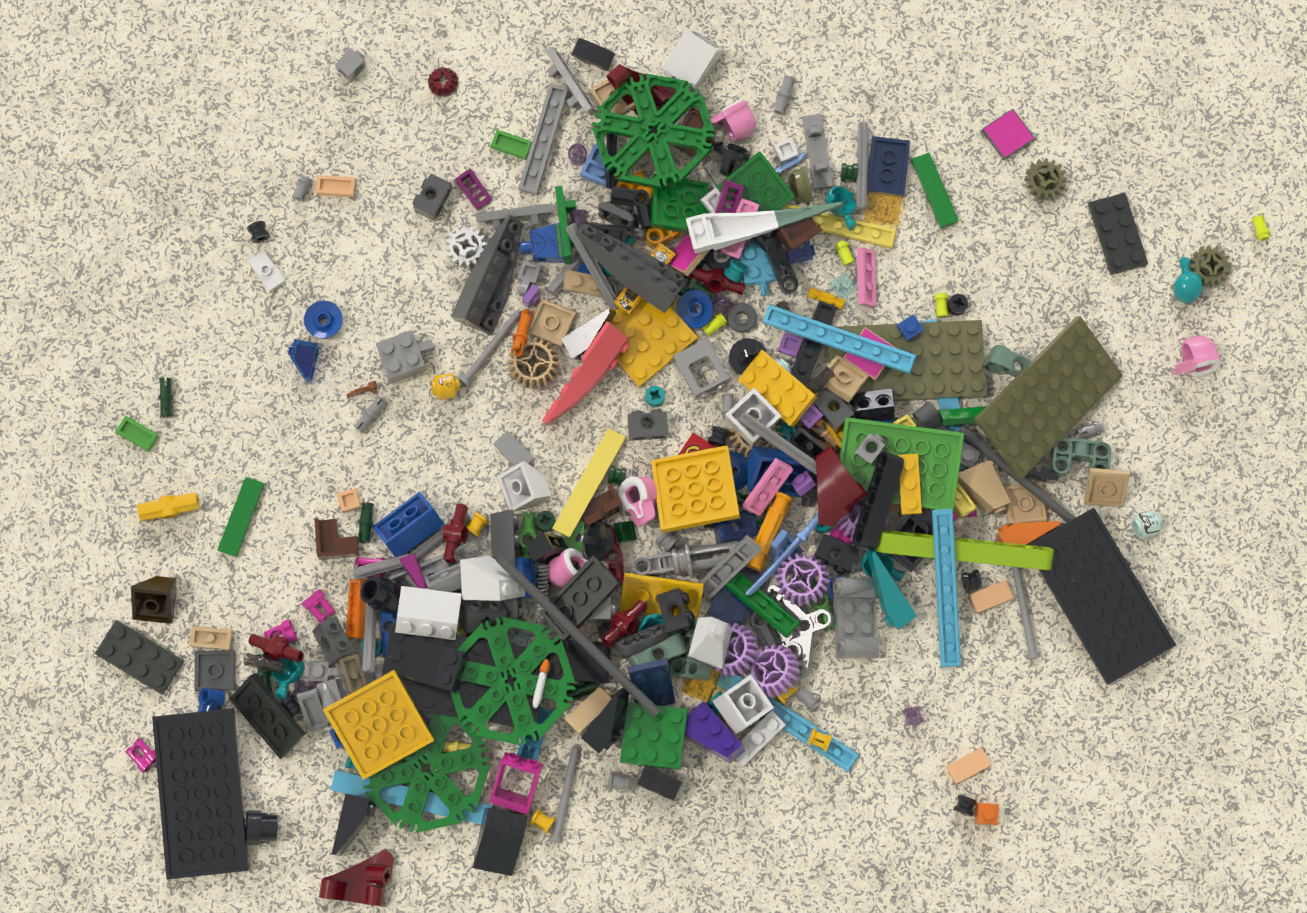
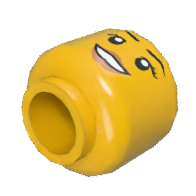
(445, 386)

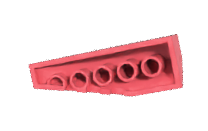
(597, 362)

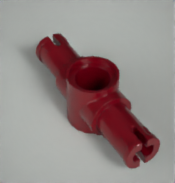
(724, 283)
(455, 532)
(616, 567)
(624, 623)
(276, 648)

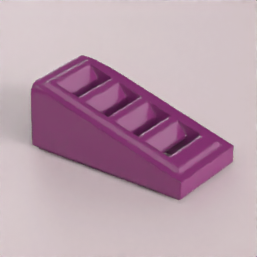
(463, 187)
(724, 191)
(414, 570)

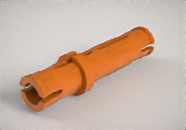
(520, 337)

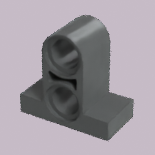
(928, 417)

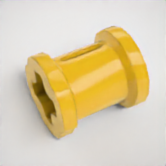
(477, 524)
(785, 696)
(819, 739)
(542, 821)

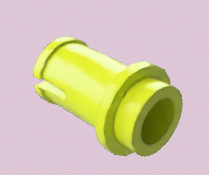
(1261, 228)
(844, 252)
(941, 304)
(715, 324)

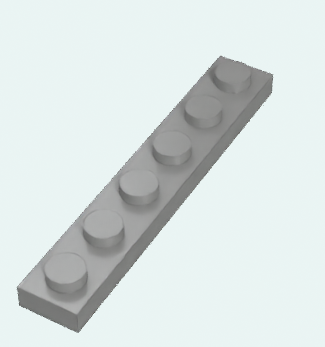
(543, 139)

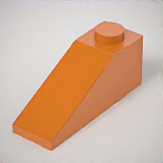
(1025, 532)

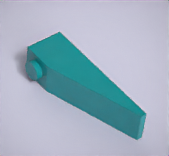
(891, 600)

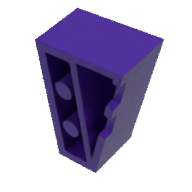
(711, 733)

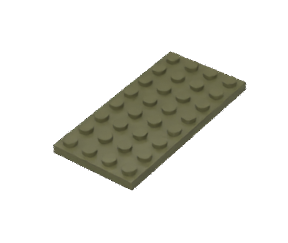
(945, 364)
(1048, 397)

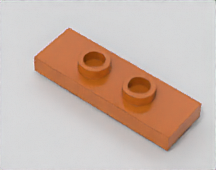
(355, 610)

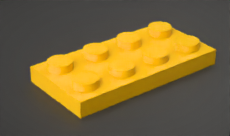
(778, 387)
(647, 588)

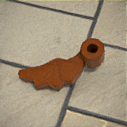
(371, 386)

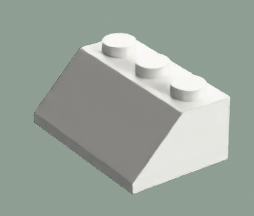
(428, 613)

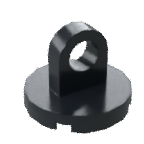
(731, 154)
(743, 353)
(598, 540)

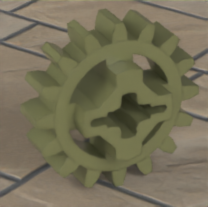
(1038, 175)
(1216, 260)

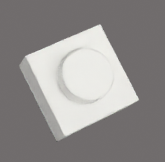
(786, 150)

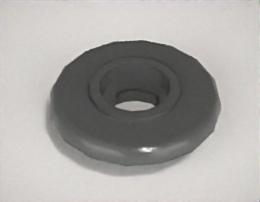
(745, 309)

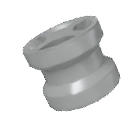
(667, 541)

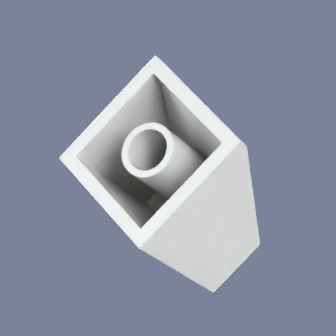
(692, 58)
(486, 580)

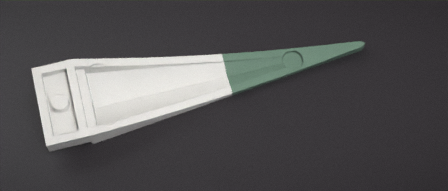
(726, 229)

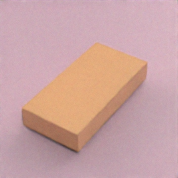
(335, 186)
(991, 596)
(968, 765)

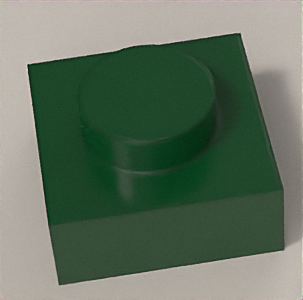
(625, 531)

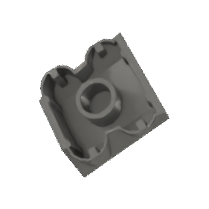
(617, 215)

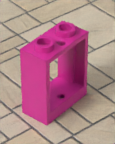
(510, 799)

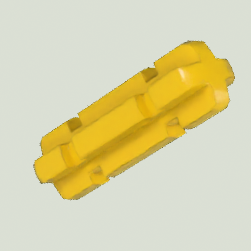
(826, 297)

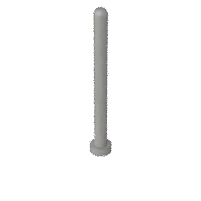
(465, 380)
(1033, 654)
(565, 796)

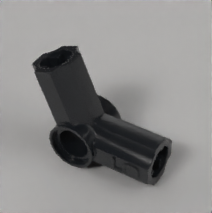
(626, 197)

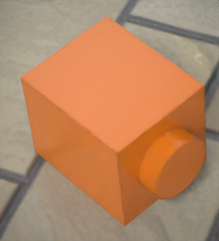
(986, 814)

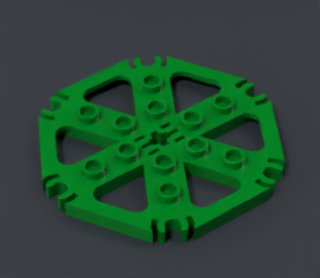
(649, 118)
(524, 667)
(439, 783)

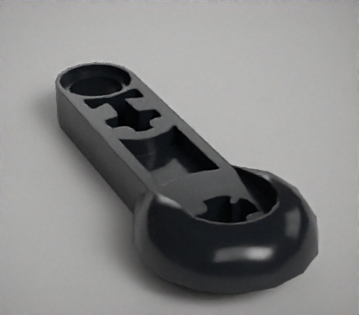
(776, 255)

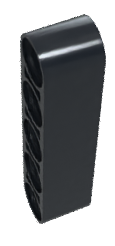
(878, 500)

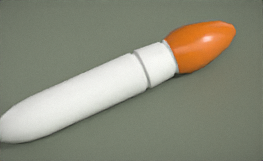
(544, 669)

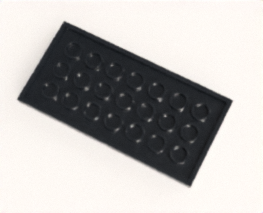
(1102, 597)
(439, 701)
(200, 793)

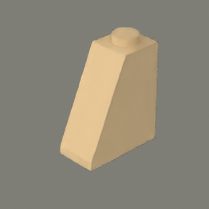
(984, 487)
(588, 710)

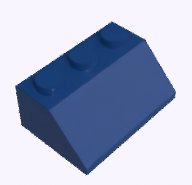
(762, 458)
(408, 525)

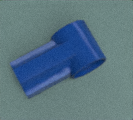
(210, 699)

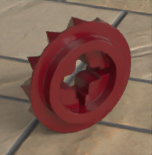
(450, 85)

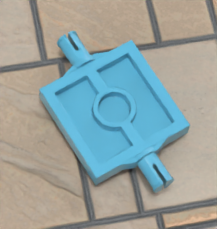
(758, 266)

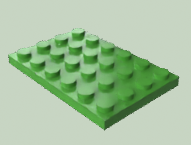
(937, 456)

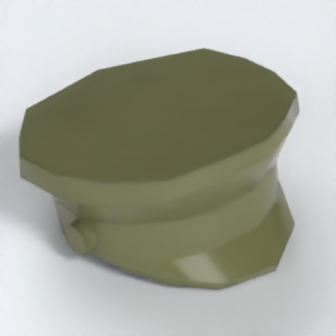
(800, 185)

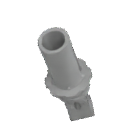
(679, 560)

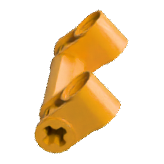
(664, 235)
(775, 514)

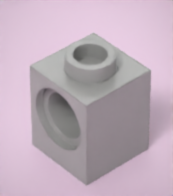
(351, 64)
(870, 458)

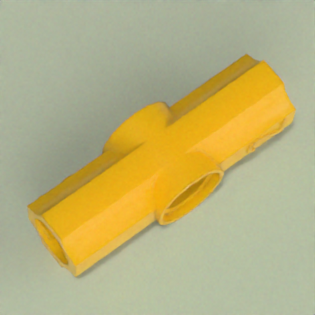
(168, 507)

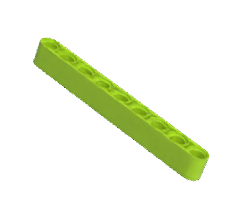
(968, 550)

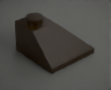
(154, 599)

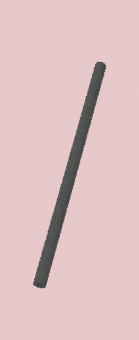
(1025, 482)
(553, 611)

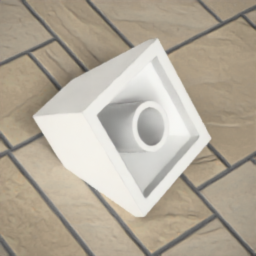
(523, 486)
(710, 641)

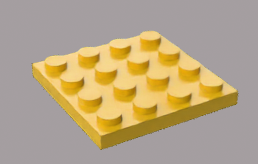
(652, 338)
(695, 489)
(378, 724)

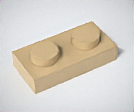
(580, 283)
(211, 638)

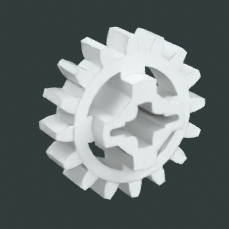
(458, 244)

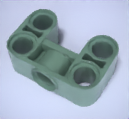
(1002, 359)
(1079, 450)
(672, 647)
(690, 667)

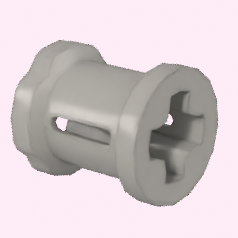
(618, 781)

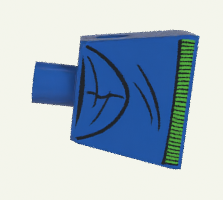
(545, 244)

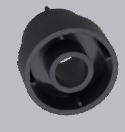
(381, 594)
(260, 827)

